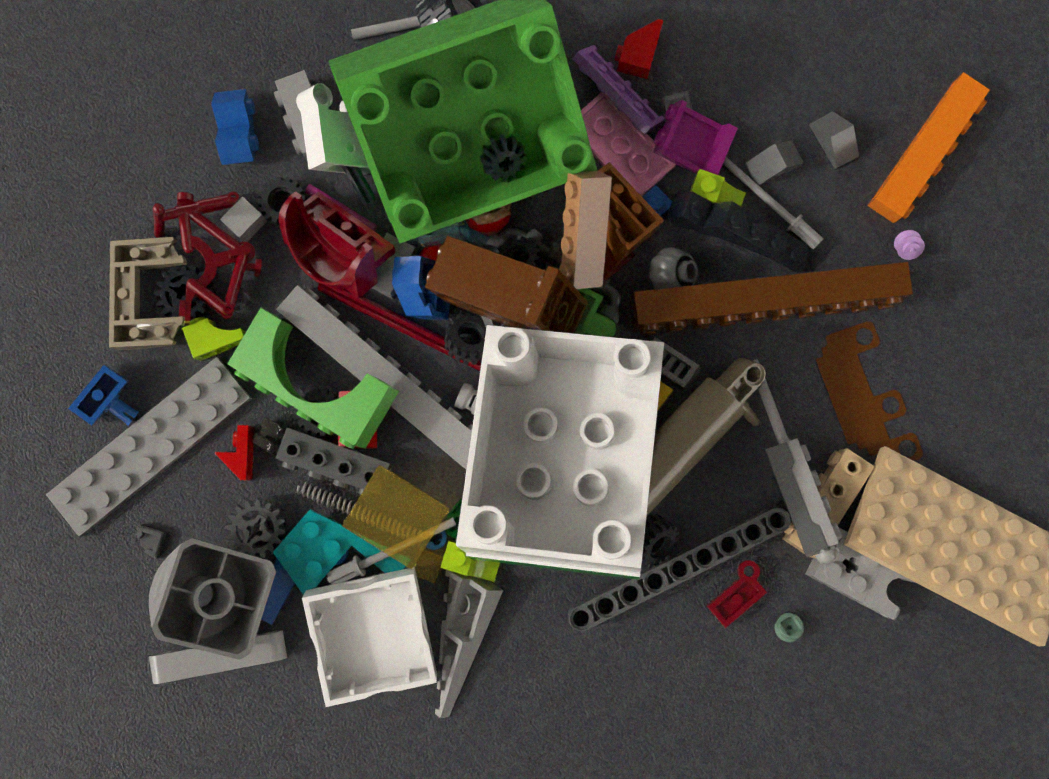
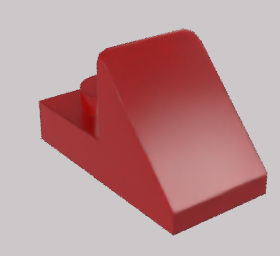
(242, 460)

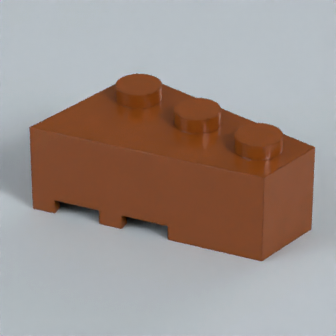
(629, 217)

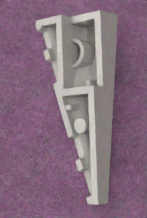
(468, 615)

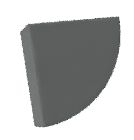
(151, 540)

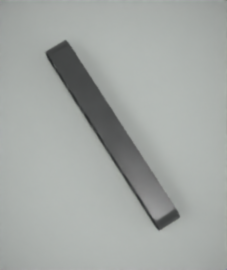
(692, 567)

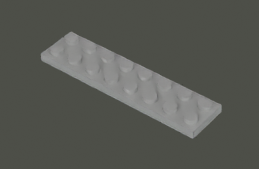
(148, 447)

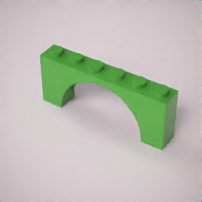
(262, 359)

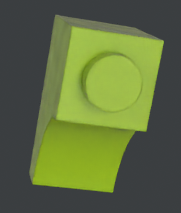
(715, 188)
(207, 340)
(458, 562)

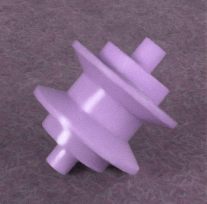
(909, 244)

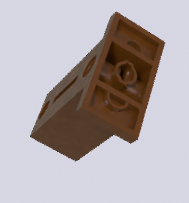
(505, 288)

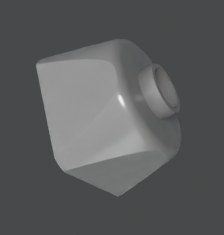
(237, 603)

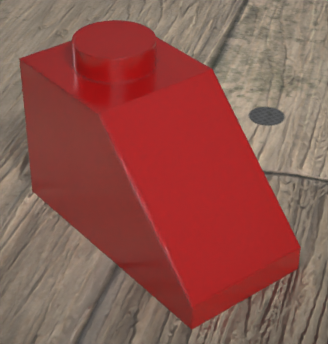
(638, 50)

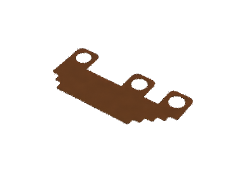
(851, 396)

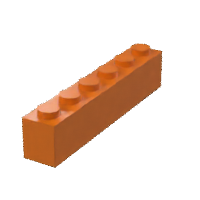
(929, 147)

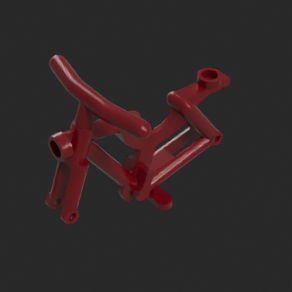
(239, 252)

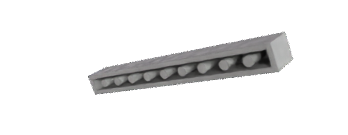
(362, 357)

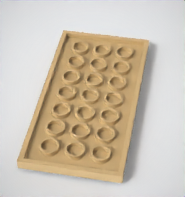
(955, 544)

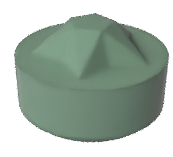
(789, 627)

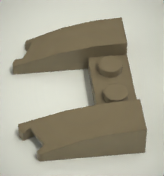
(126, 261)

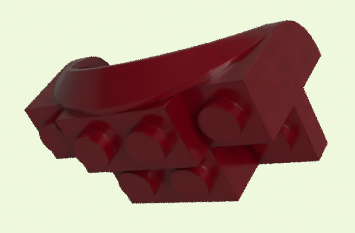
(344, 249)

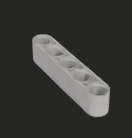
(193, 662)

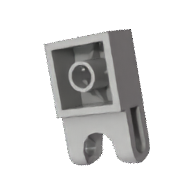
(862, 581)

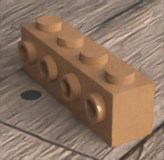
(585, 228)

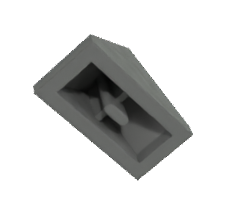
(836, 138)
(774, 162)

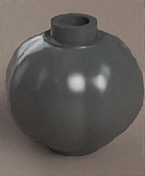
(672, 269)

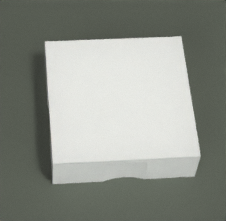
(370, 636)

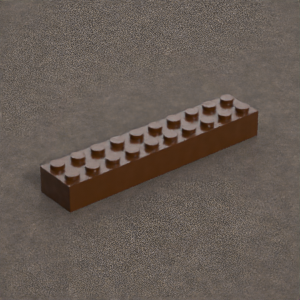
(770, 297)

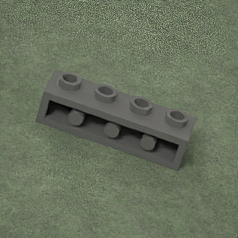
(327, 459)

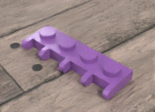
(617, 90)

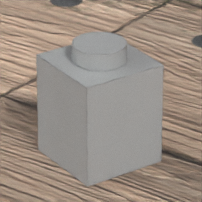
(243, 220)

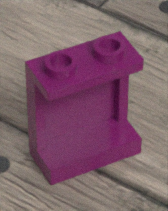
(693, 139)

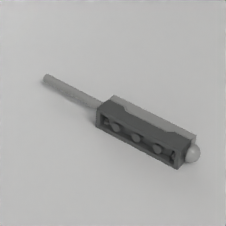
(800, 488)

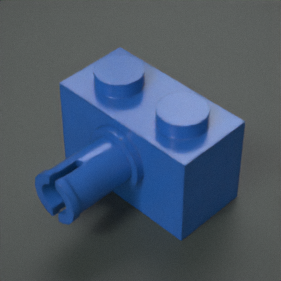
(102, 396)

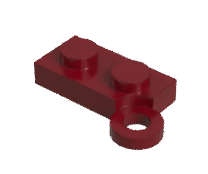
(737, 596)

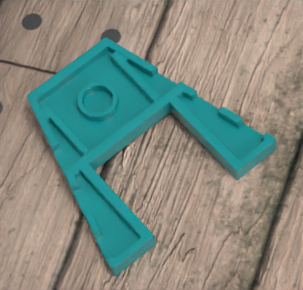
(317, 546)

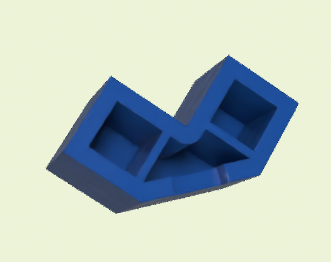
(235, 132)
(409, 284)

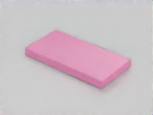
(621, 144)

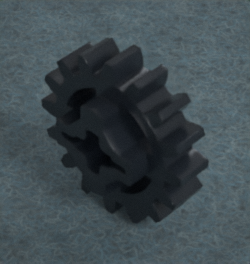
(171, 286)

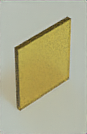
(395, 516)

